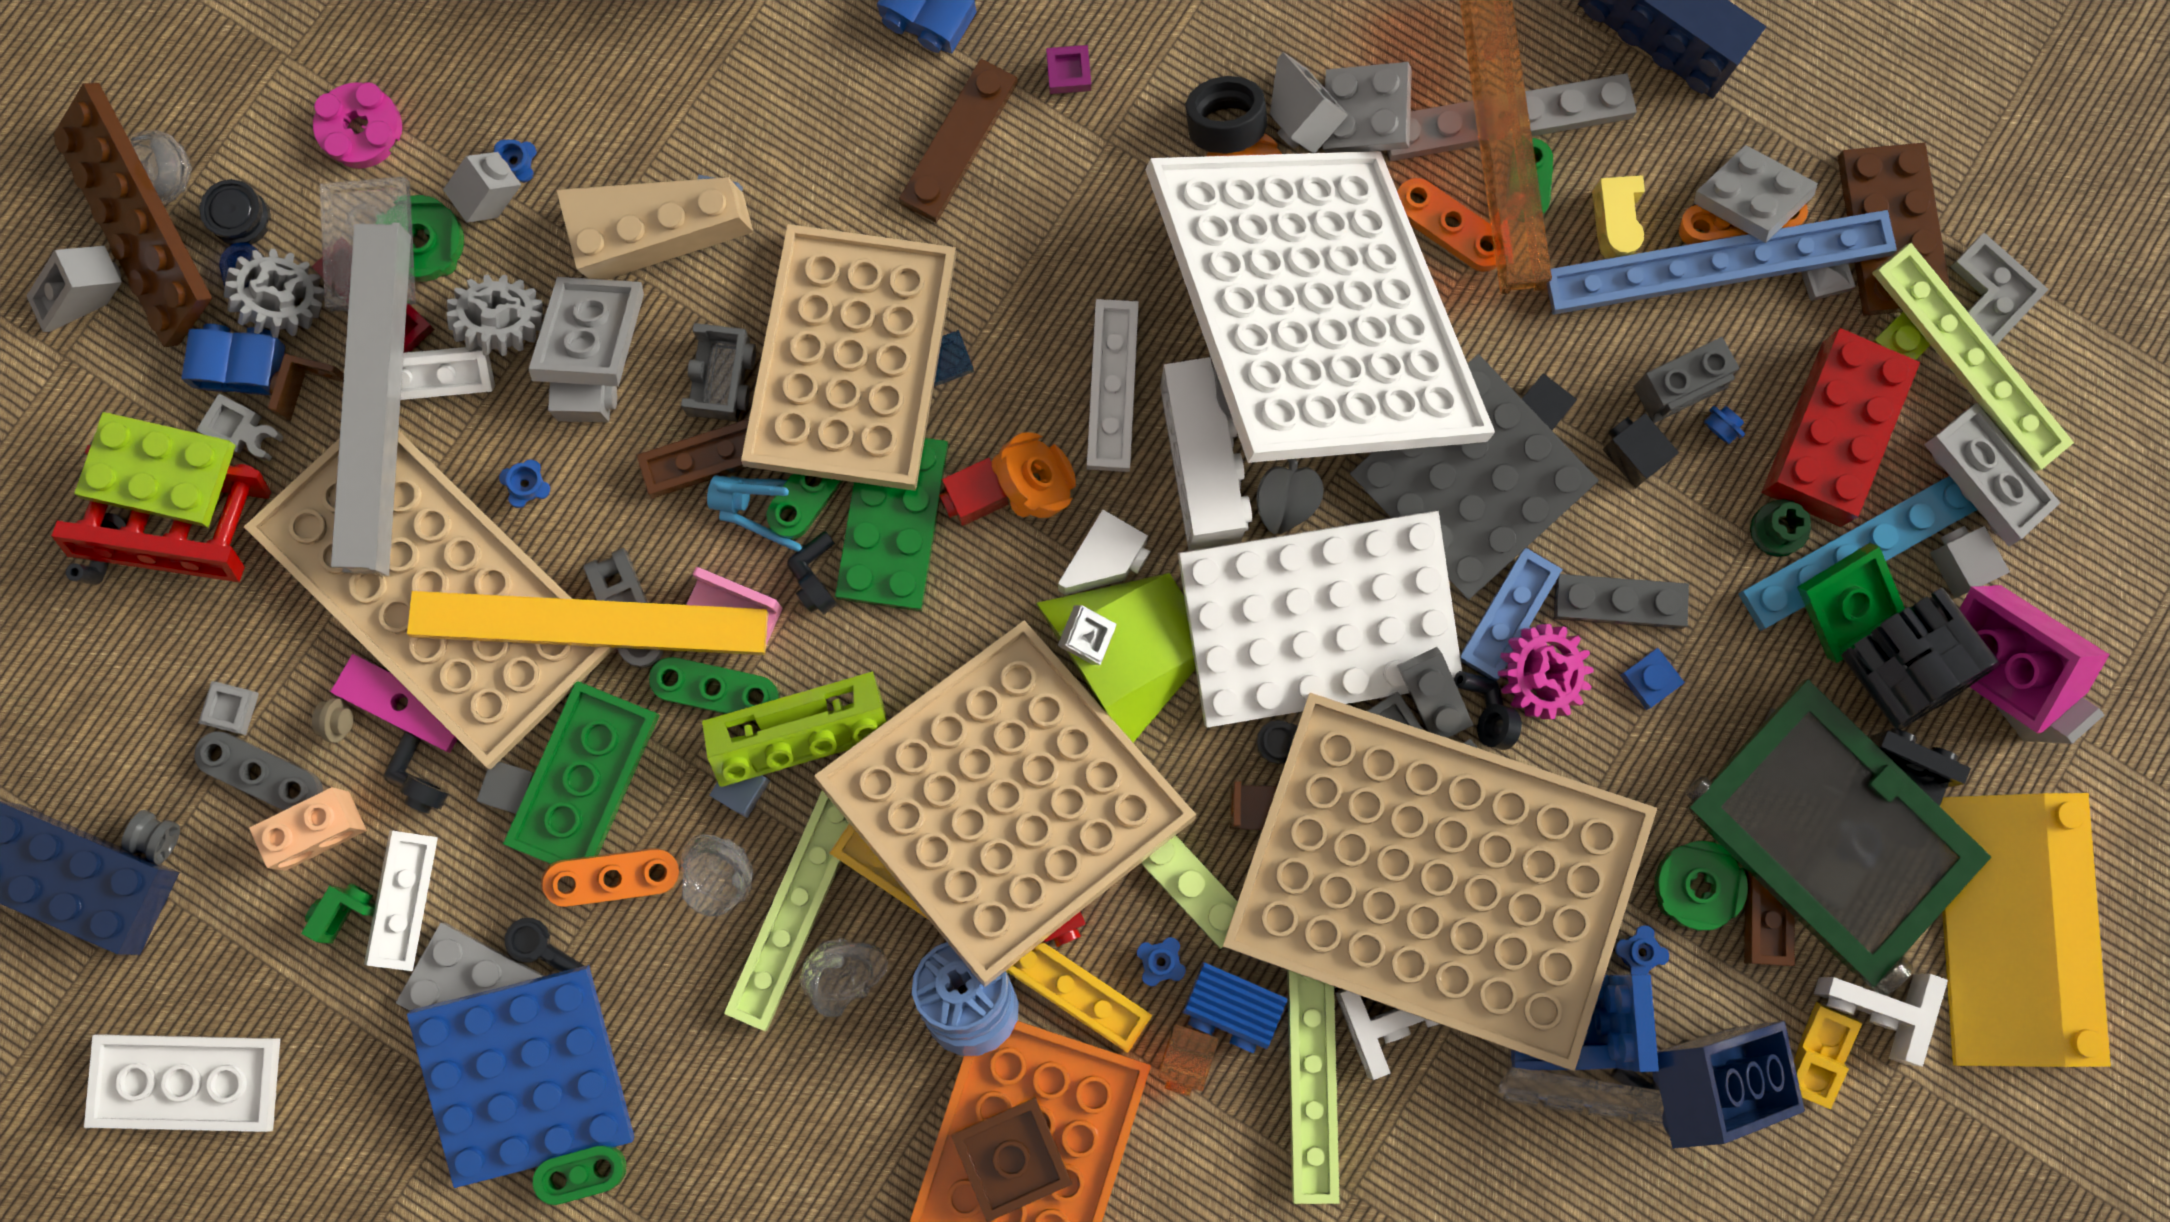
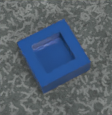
(1652, 678)

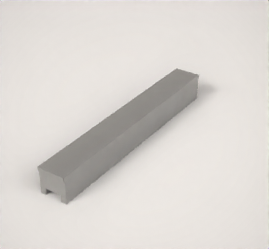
(371, 399)

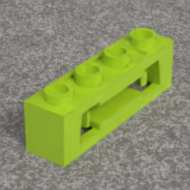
(793, 729)

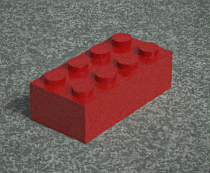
(1841, 427)

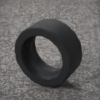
(1223, 94)

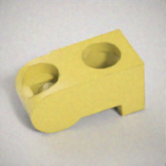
(1615, 215)

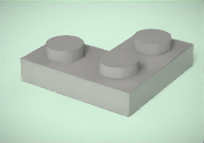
(2004, 284)

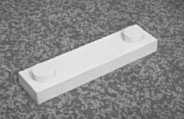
(1112, 385)

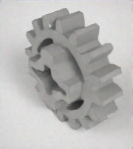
(273, 293)
(494, 315)

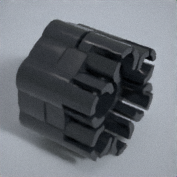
(1920, 659)

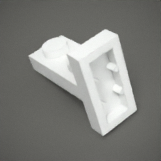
(1911, 1019)
(1366, 1031)

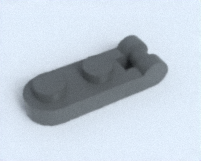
(625, 591)

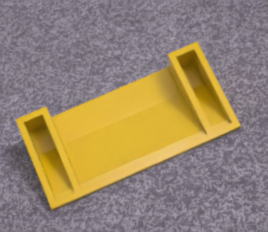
(2027, 936)

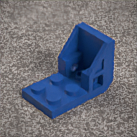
(1619, 1030)

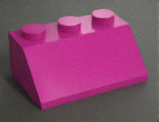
(2040, 660)

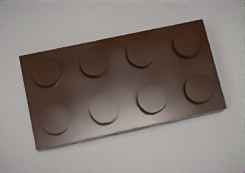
(1895, 181)

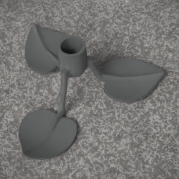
(1284, 494)

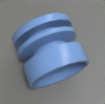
(964, 1022)

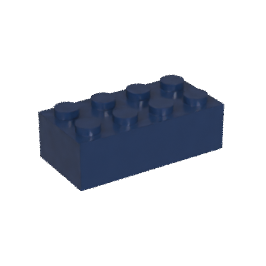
(1690, 37)
(79, 881)
(1727, 1085)

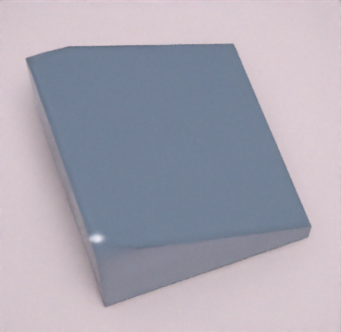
(741, 795)

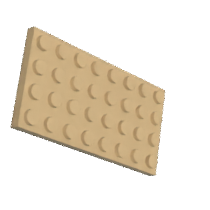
(439, 543)

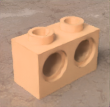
(307, 829)

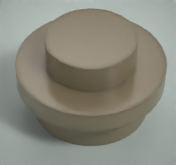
(332, 719)

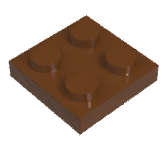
(1011, 1159)

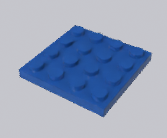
(520, 1075)

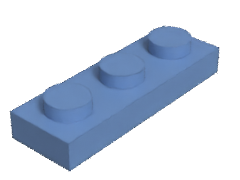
(1509, 612)

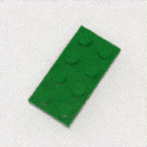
(892, 537)
(581, 776)

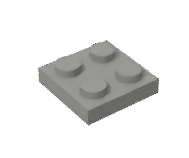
(1376, 107)
(1755, 193)

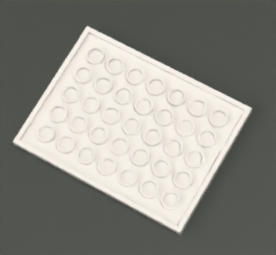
(1316, 305)

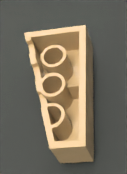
(649, 223)

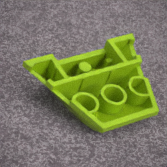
(1147, 652)

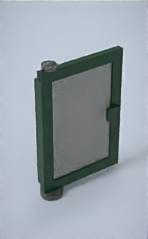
(1838, 835)

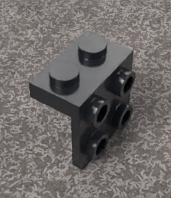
(1930, 769)

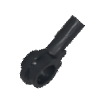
(1276, 740)
(530, 940)

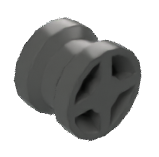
(150, 837)

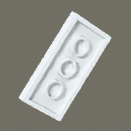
(182, 1083)

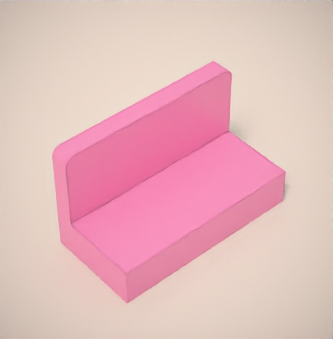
(721, 592)

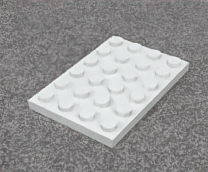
(1316, 615)

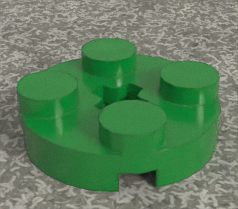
(445, 241)
(1720, 870)

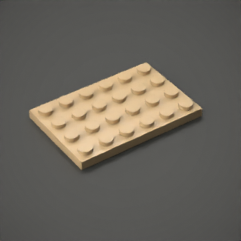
(850, 357)

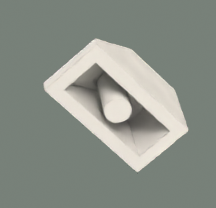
(1105, 555)

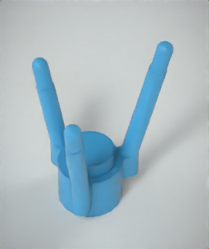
(734, 493)

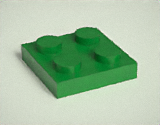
(1850, 600)

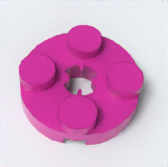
(344, 104)

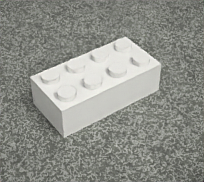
(1203, 456)

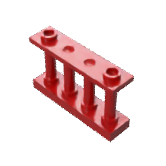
(172, 550)

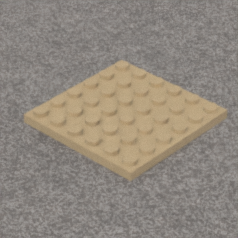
(1004, 801)

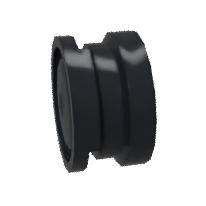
(234, 212)

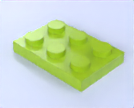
(155, 469)

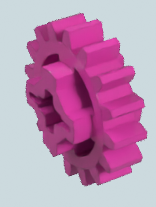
(1544, 670)

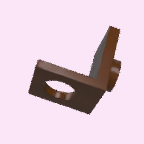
(289, 379)
(1249, 805)

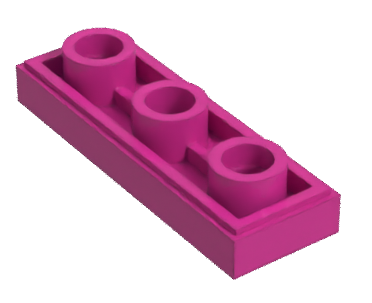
(379, 694)

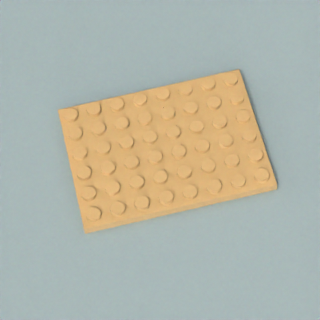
(1441, 880)

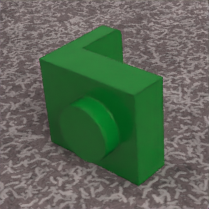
(329, 914)

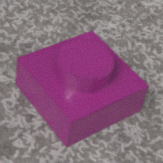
(1068, 69)

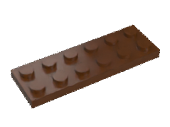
(131, 215)

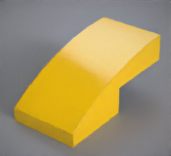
(1823, 1054)

